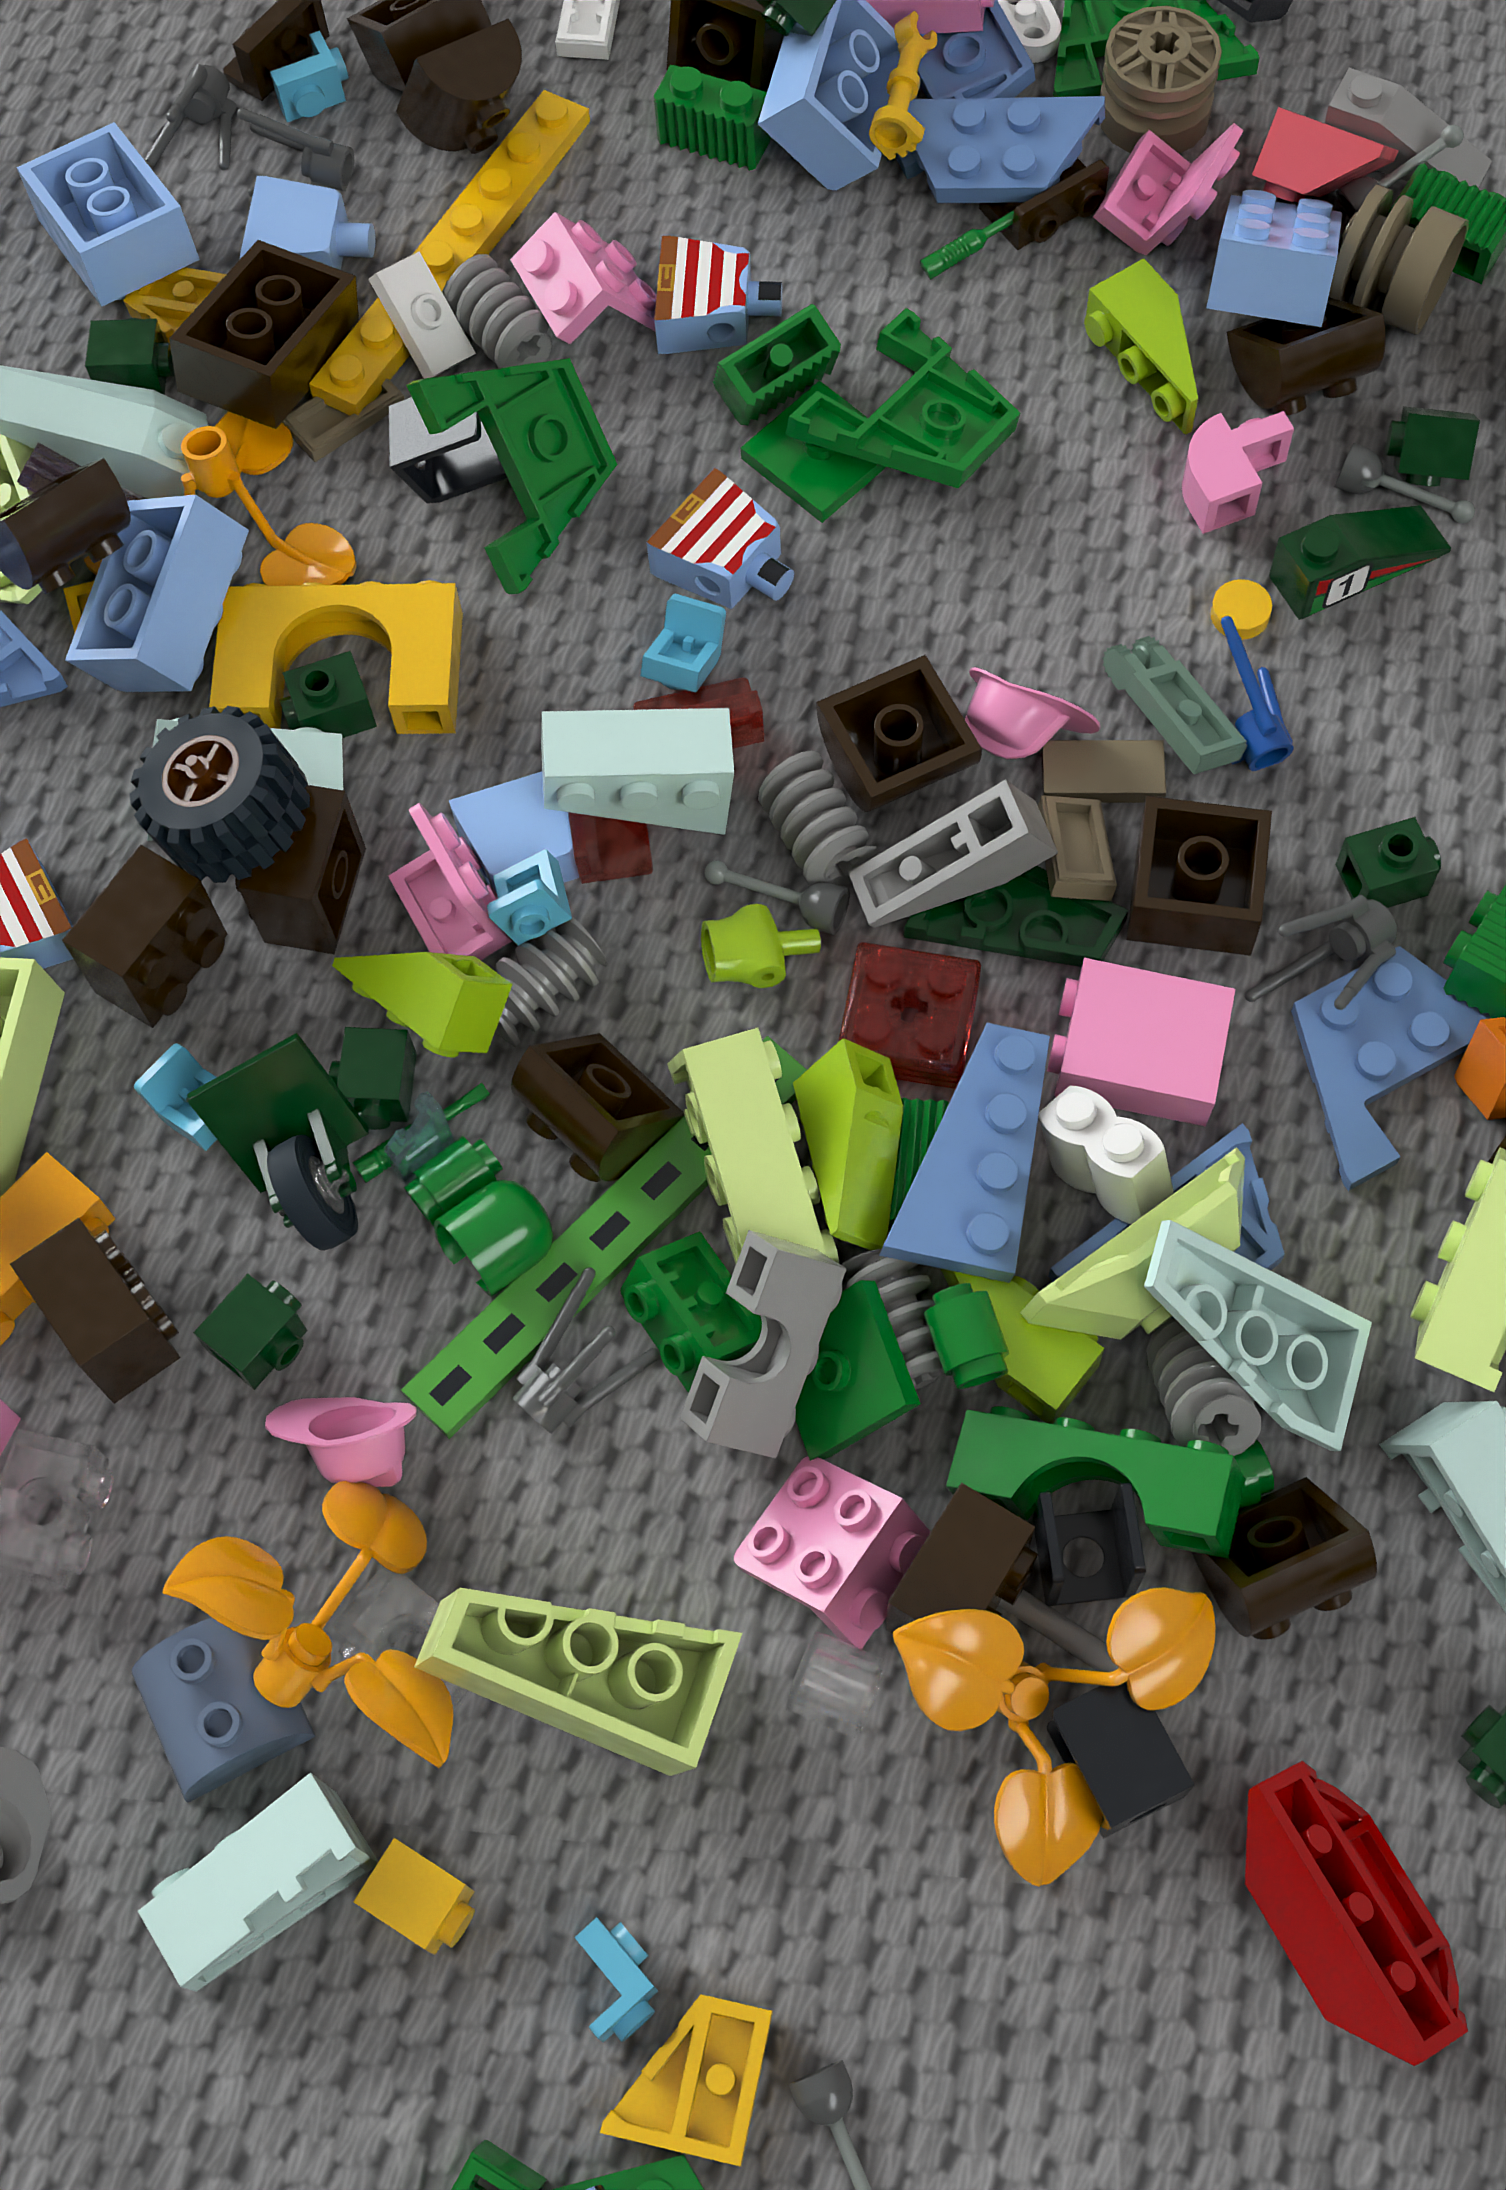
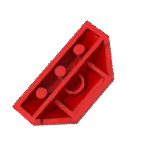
(1350, 1917)

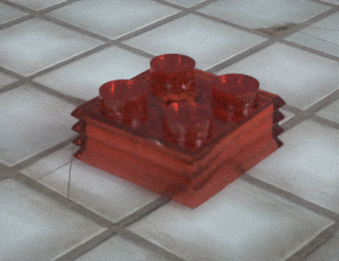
(942, 991)

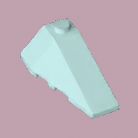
(94, 420)
(1270, 1334)

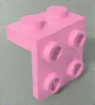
(1162, 189)
(579, 275)
(447, 892)
(834, 1547)

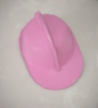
(1019, 720)
(347, 1436)

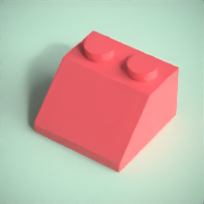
(1314, 157)

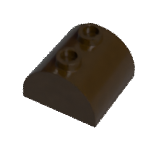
(723, 40)
(462, 90)
(1289, 360)
(62, 523)
(895, 734)
(593, 1104)
(1286, 1558)

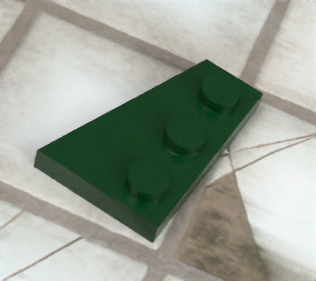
(1024, 922)

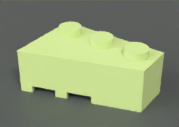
(1466, 1311)

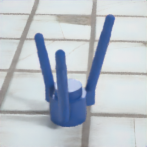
(1263, 726)

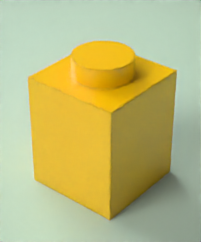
(417, 1898)

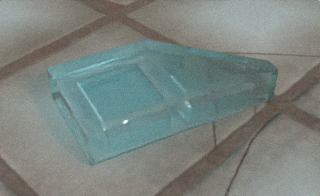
(421, 1142)

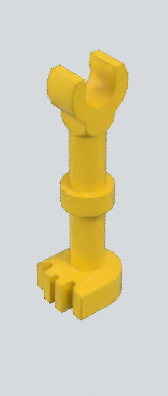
(892, 126)

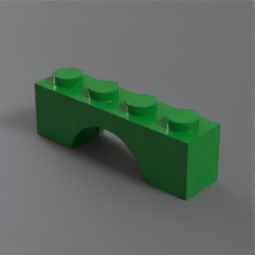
(1185, 1492)

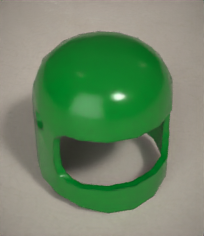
(499, 1231)

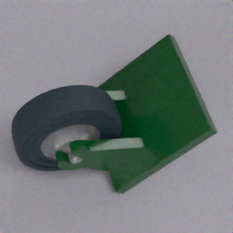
(289, 1137)

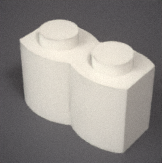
(1105, 1153)

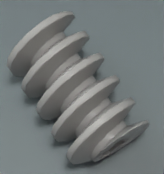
(497, 313)
(814, 819)
(544, 973)
(904, 1311)
(1199, 1393)

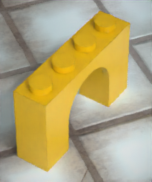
(271, 625)

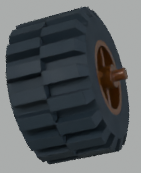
(220, 794)

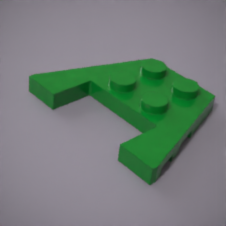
(1088, 27)
(932, 427)
(544, 443)

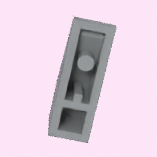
(1400, 121)
(955, 856)

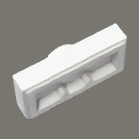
(586, 28)
(422, 315)

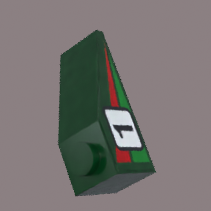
(1352, 554)

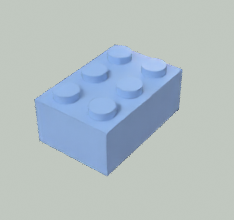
(829, 91)
(108, 213)
(1276, 258)
(159, 596)

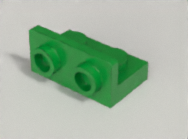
(685, 1306)

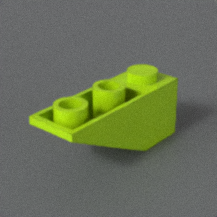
(1145, 331)
(439, 996)
(853, 1138)
(1043, 1362)

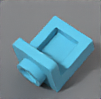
(312, 83)
(687, 644)
(530, 898)
(166, 1090)
(618, 1959)

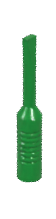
(962, 247)
(376, 1161)

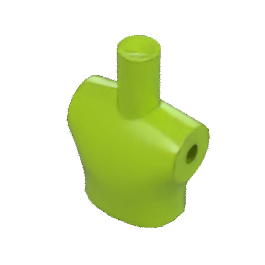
(751, 947)

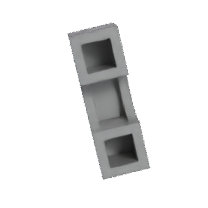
(754, 1398)

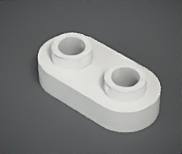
(1035, 26)

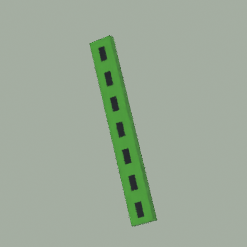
(602, 1238)

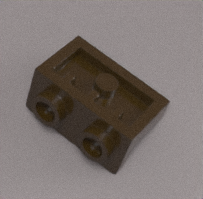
(274, 42)
(1038, 219)

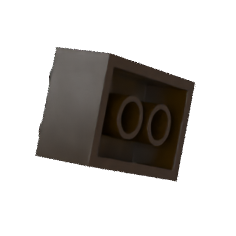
(264, 333)

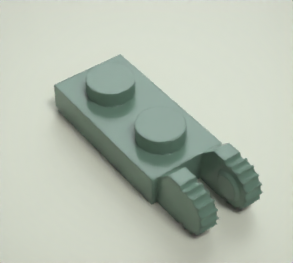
(1175, 704)

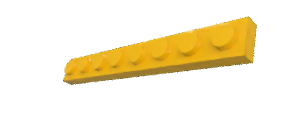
(468, 228)

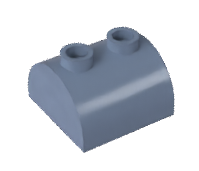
(209, 1709)

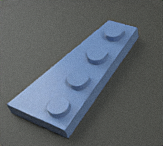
(976, 1173)

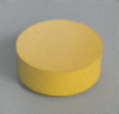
(1245, 603)

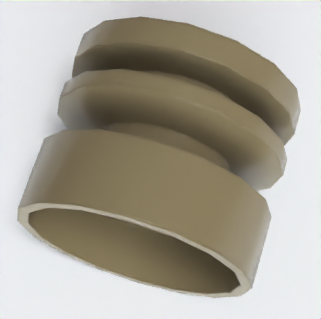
(1160, 77)
(1397, 259)

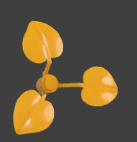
(215, 464)
(244, 1592)
(972, 1665)

